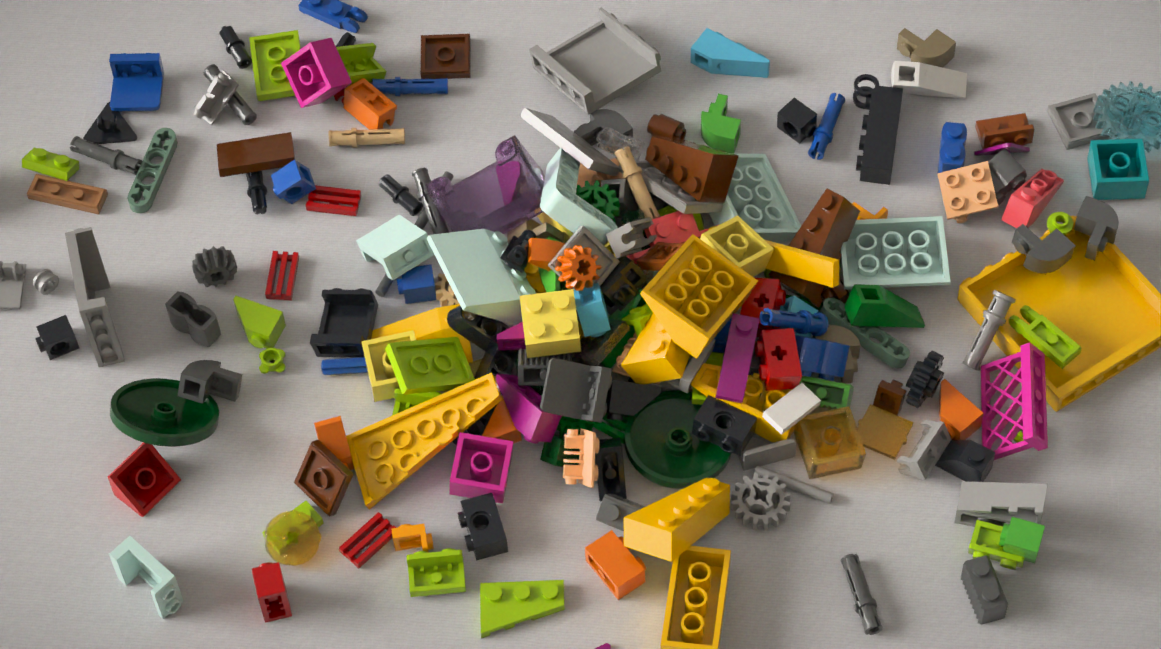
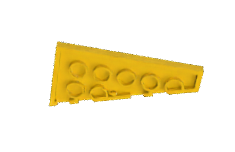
(406, 441)

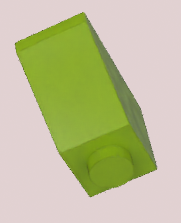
(260, 323)

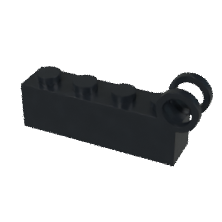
(880, 128)

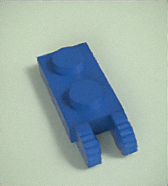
(334, 13)

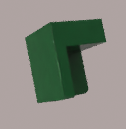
(554, 452)

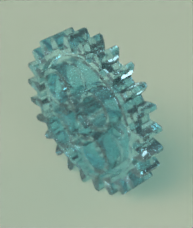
(1130, 114)

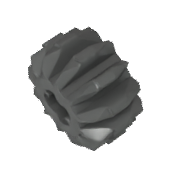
(214, 266)

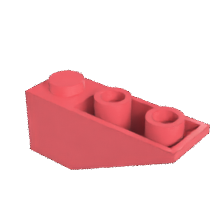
(1031, 198)

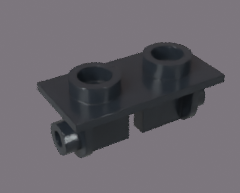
(517, 251)

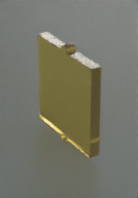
(883, 431)

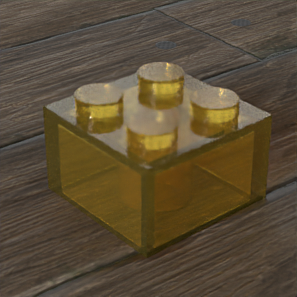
(829, 442)

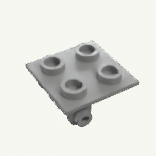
(11, 284)

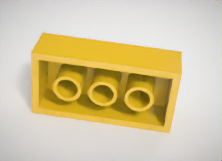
(696, 599)

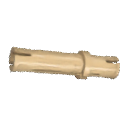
(366, 137)
(633, 175)

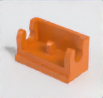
(369, 105)

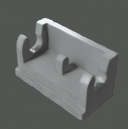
(629, 237)
(927, 450)

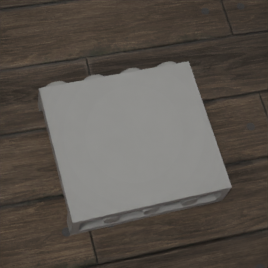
(598, 63)
(89, 277)

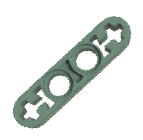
(155, 170)
(896, 352)

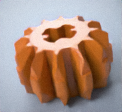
(586, 270)

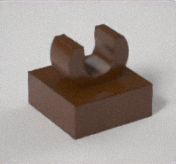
(837, 292)
(890, 396)

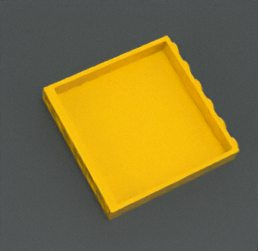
(1096, 303)

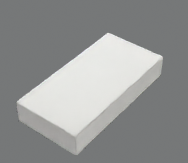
(791, 408)

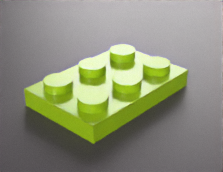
(267, 55)
(429, 365)

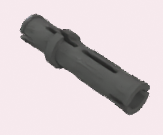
(236, 102)
(114, 158)
(435, 218)
(864, 603)

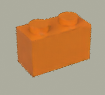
(615, 564)

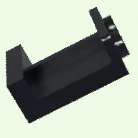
(345, 323)

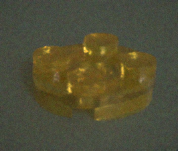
(276, 538)

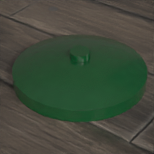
(157, 416)
(663, 445)

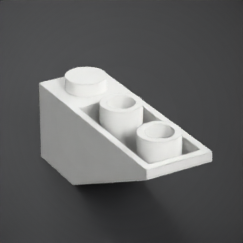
(928, 80)

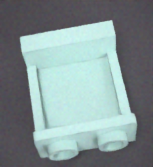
(396, 246)
(133, 560)

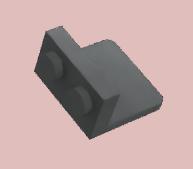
(576, 390)

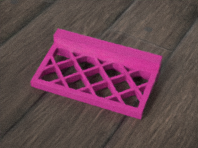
(1031, 398)

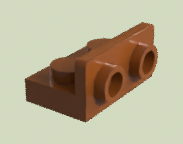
(1004, 130)
(658, 256)

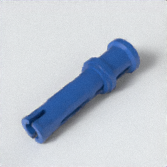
(802, 321)

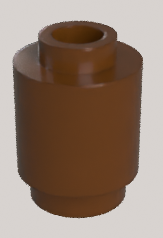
(666, 126)

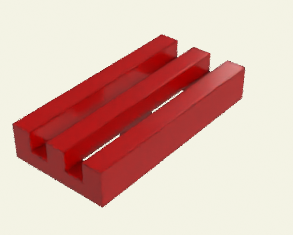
(335, 197)
(284, 258)
(382, 524)

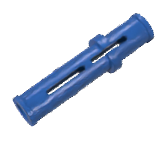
(411, 86)
(823, 134)

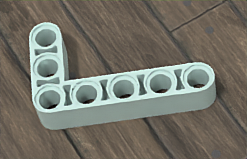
(563, 204)

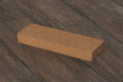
(67, 194)

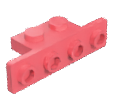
(670, 229)

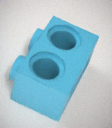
(592, 311)

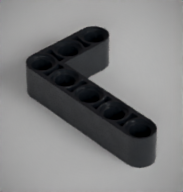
(473, 330)

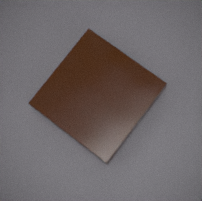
(445, 56)
(323, 478)

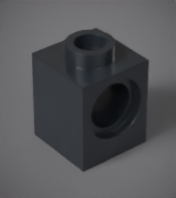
(797, 120)
(56, 337)

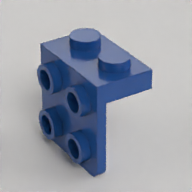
(136, 81)

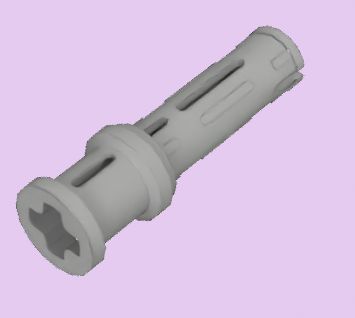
(992, 320)

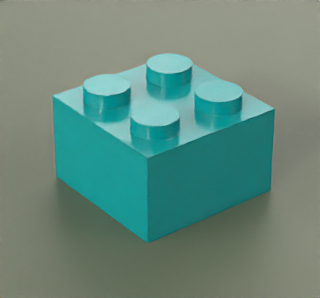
(1118, 169)

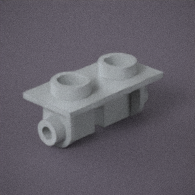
(216, 98)

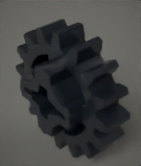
(924, 379)

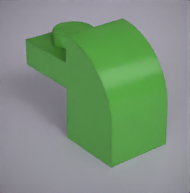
(718, 129)

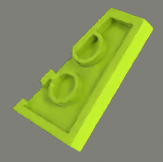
(514, 602)

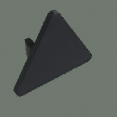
(110, 128)

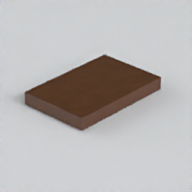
(255, 154)

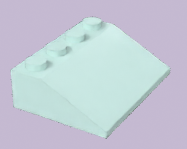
(759, 200)
(896, 253)
(479, 274)

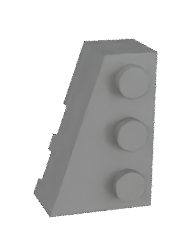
(1000, 502)

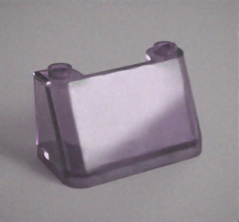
(495, 196)

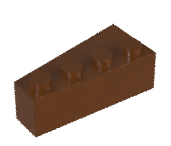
(693, 167)
(822, 234)

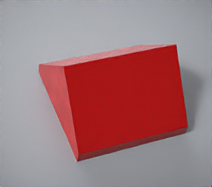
(143, 479)

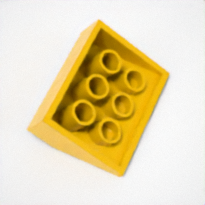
(697, 294)

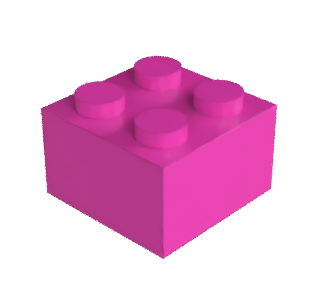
(316, 72)
(481, 466)

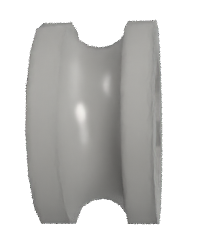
(45, 281)

